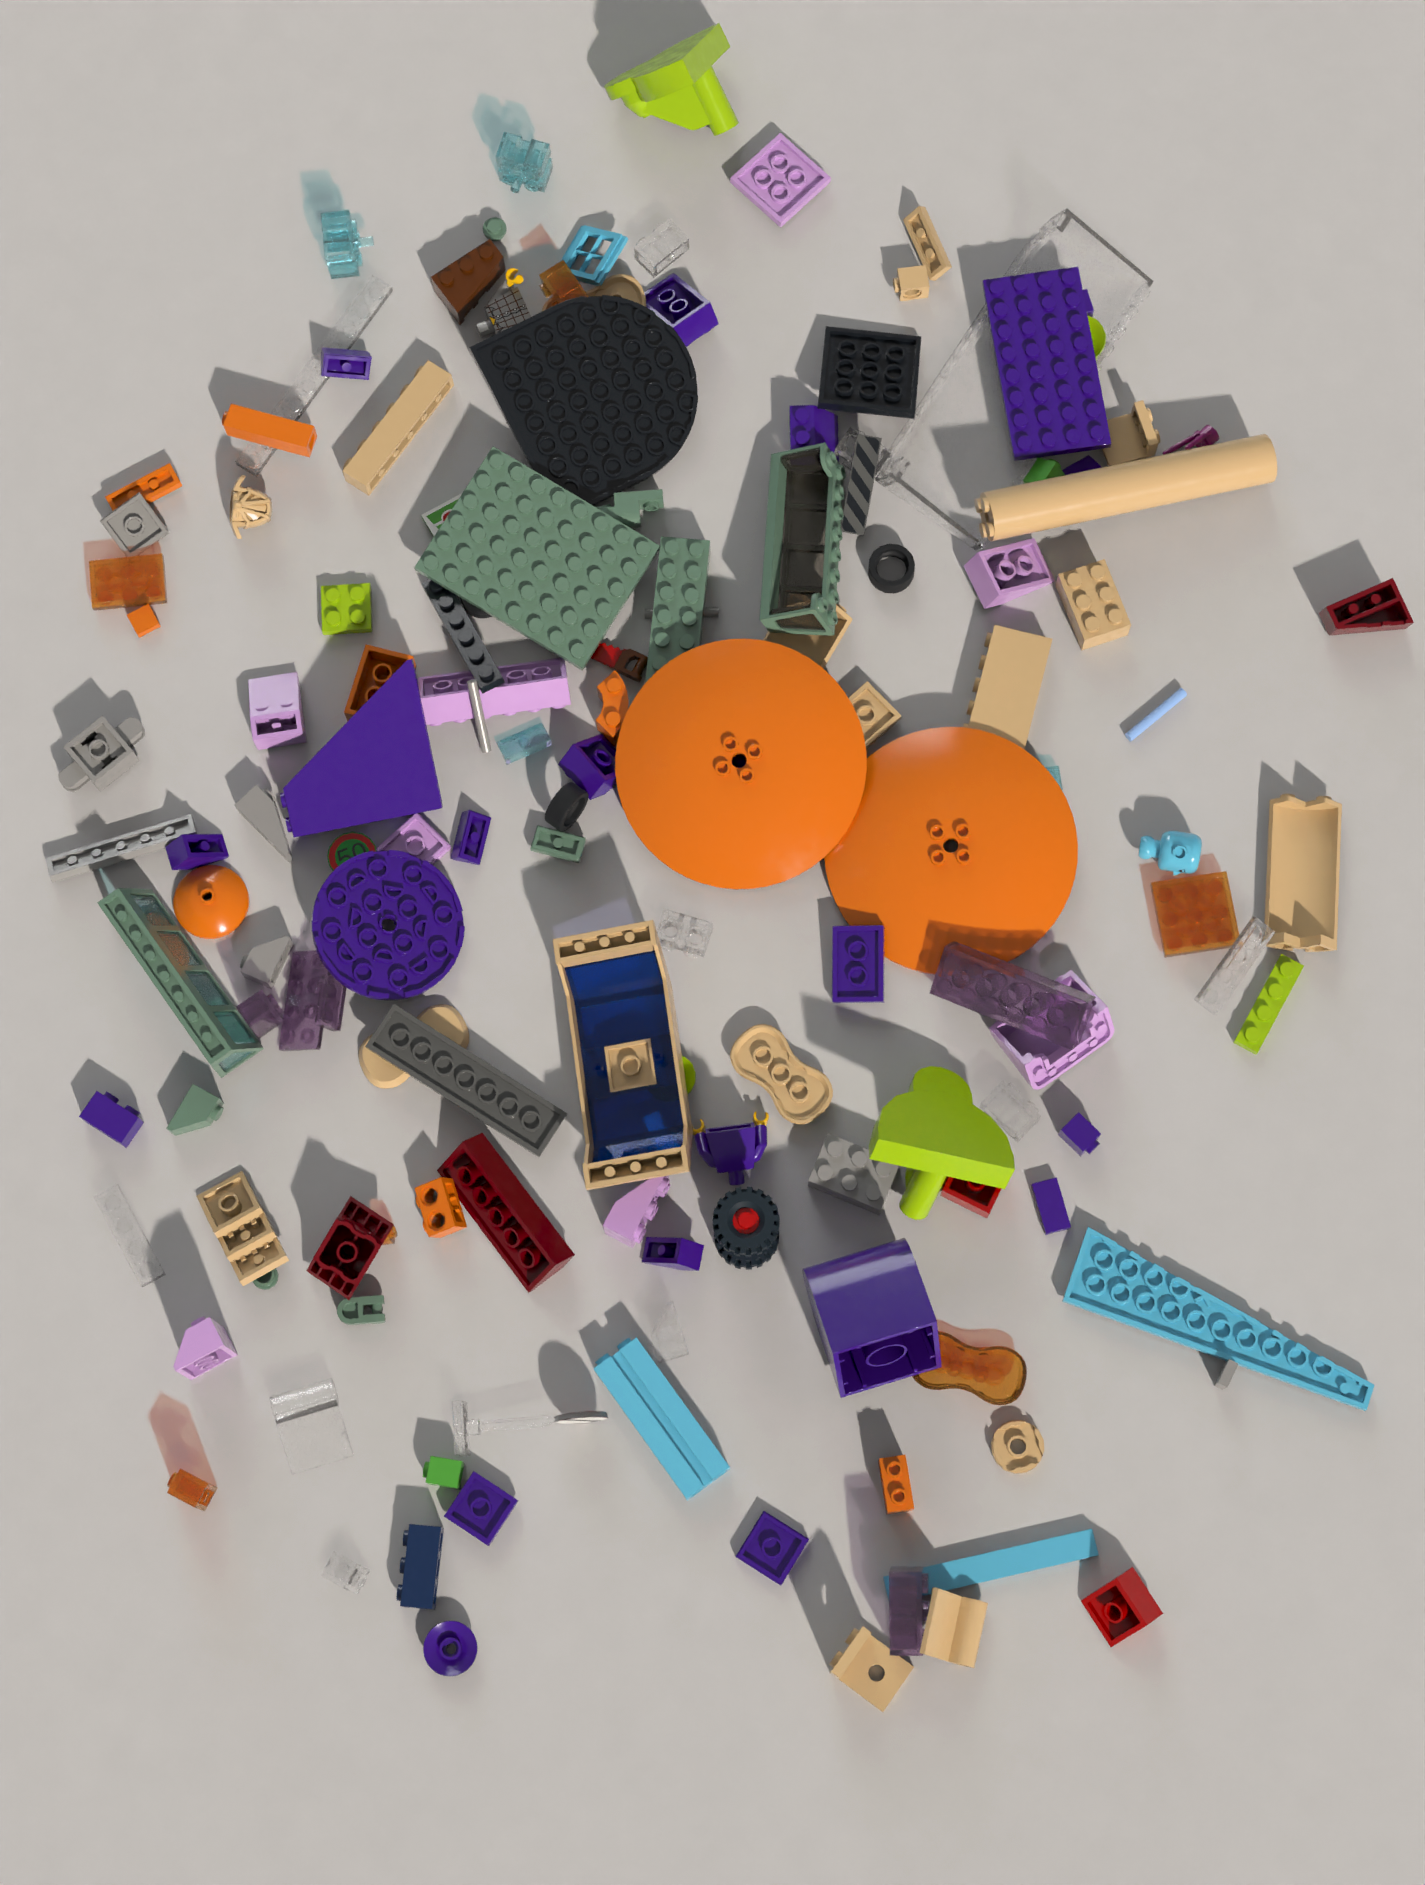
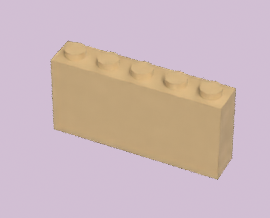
(1009, 683)

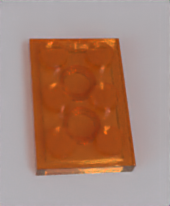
(128, 582)

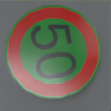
(348, 846)

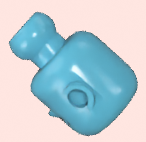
(1175, 851)

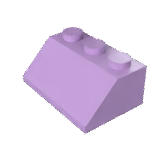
(203, 1348)

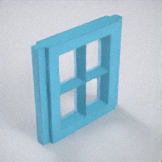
(607, 261)

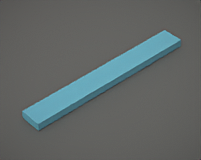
(1009, 1561)

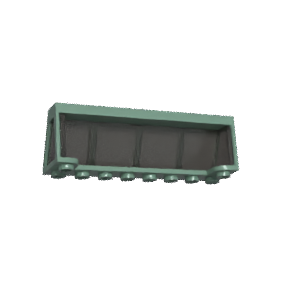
(802, 542)

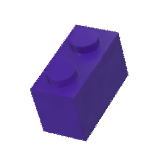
(112, 1119)

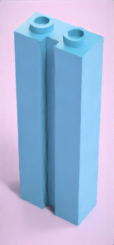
(661, 1418)

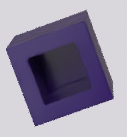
(1080, 1135)

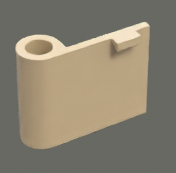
(953, 1628)

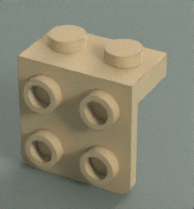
(1132, 436)

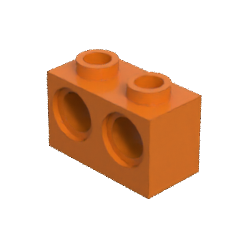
(445, 1204)
(896, 1484)

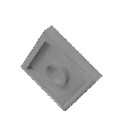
(134, 526)

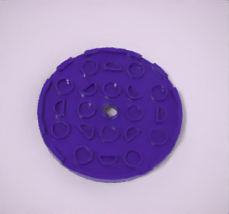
(379, 961)

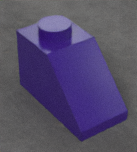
(196, 850)
(673, 1253)

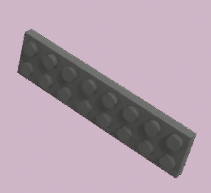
(466, 1080)

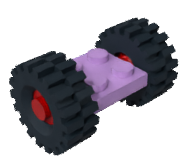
(746, 1227)

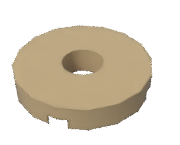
(1028, 1435)

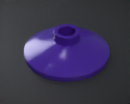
(436, 1648)

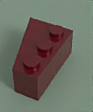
(1368, 611)

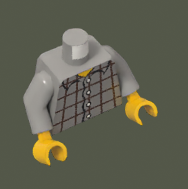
(505, 307)

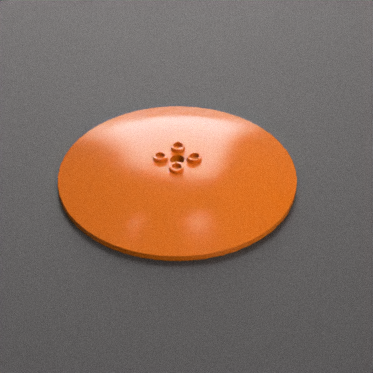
(754, 820)
(1010, 859)

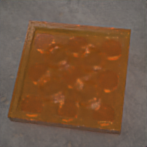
(1195, 914)

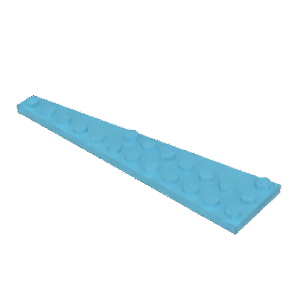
(1147, 1297)

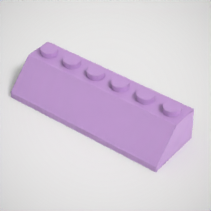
(526, 688)

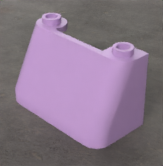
(1045, 1061)

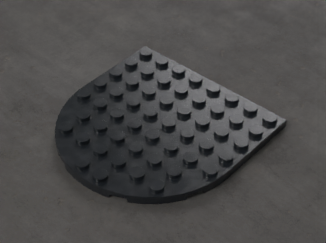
(593, 392)

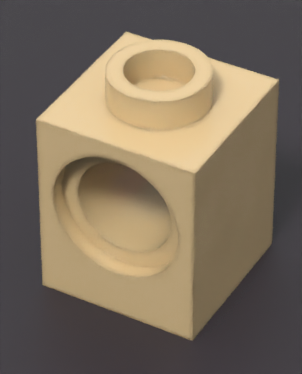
(911, 283)

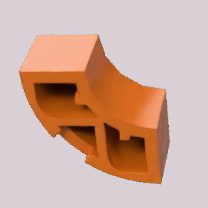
(615, 706)

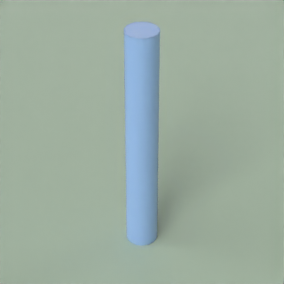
(1156, 714)

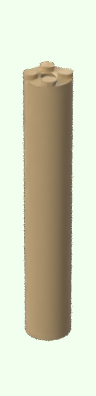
(1126, 487)

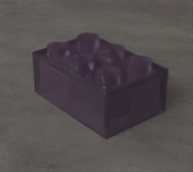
(907, 1609)

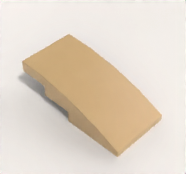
(242, 1228)

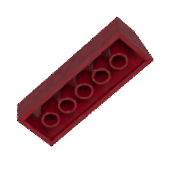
(506, 1212)

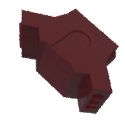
(349, 1247)

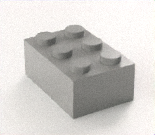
(851, 1176)

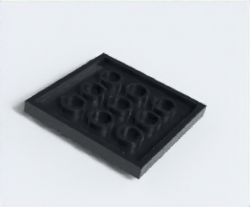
(869, 372)

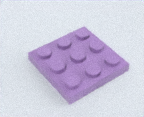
(780, 180)

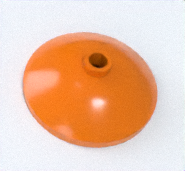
(219, 914)

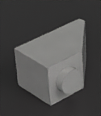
(266, 961)

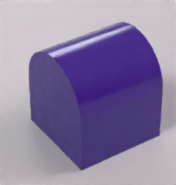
(873, 1317)

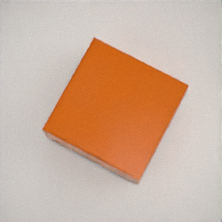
(143, 620)

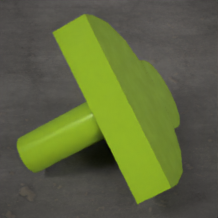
(680, 84)
(939, 1135)

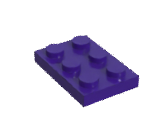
(858, 964)

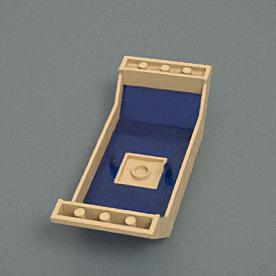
(626, 1055)

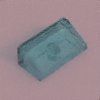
(524, 743)

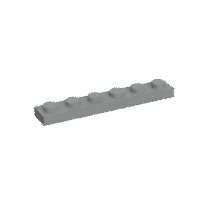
(118, 848)

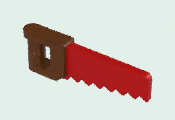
(620, 659)

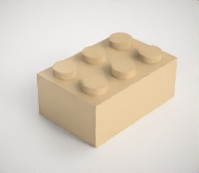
(1093, 604)

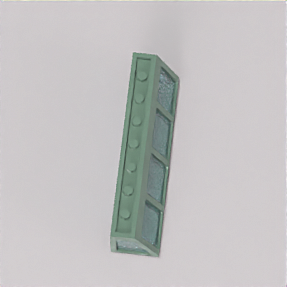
(181, 978)

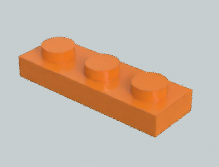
(150, 487)

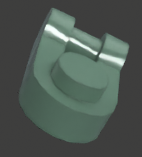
(352, 1311)

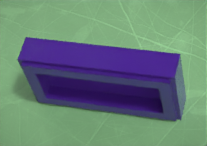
(1051, 1206)

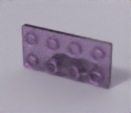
(311, 1003)

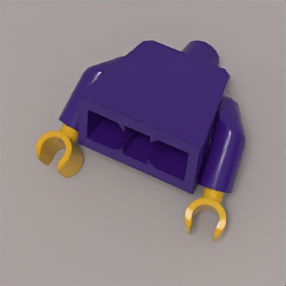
(732, 1147)

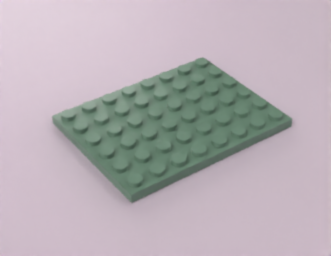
(537, 558)

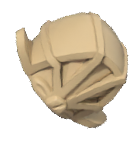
(248, 508)

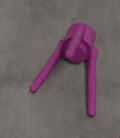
(1201, 438)

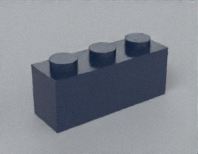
(420, 1567)

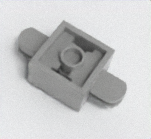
(94, 746)

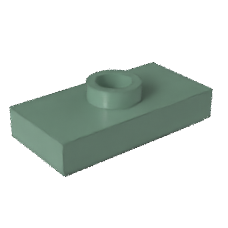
(558, 844)

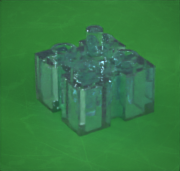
(524, 163)
(342, 244)

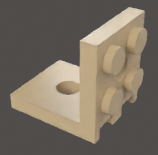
(856, 1661)

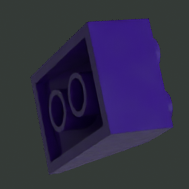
(681, 308)

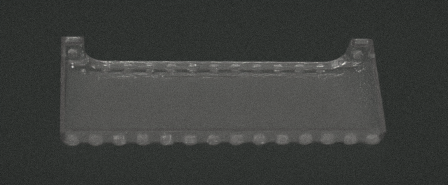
(960, 426)

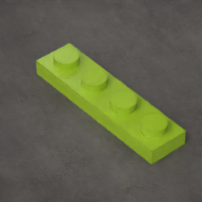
(1268, 1004)

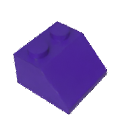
(812, 427)
(591, 765)

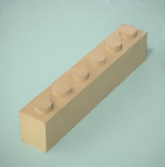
(398, 427)

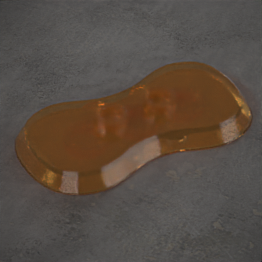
(990, 1373)

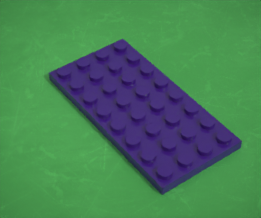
(1046, 364)

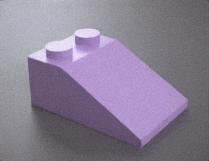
(1008, 572)

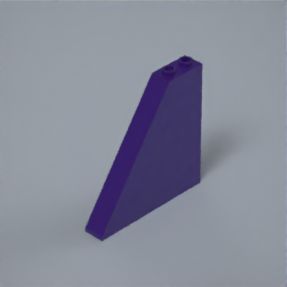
(371, 767)

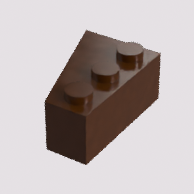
(468, 278)

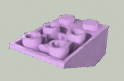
(276, 711)
(630, 1213)

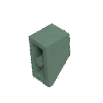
(196, 1111)

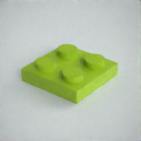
(346, 609)

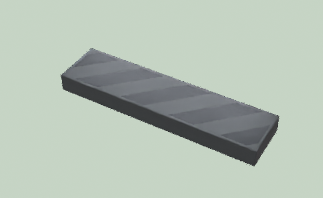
(860, 484)

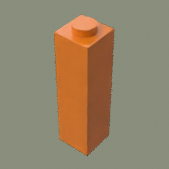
(269, 430)

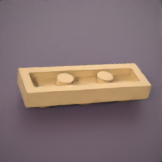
(927, 243)

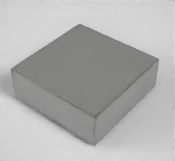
(1226, 1374)

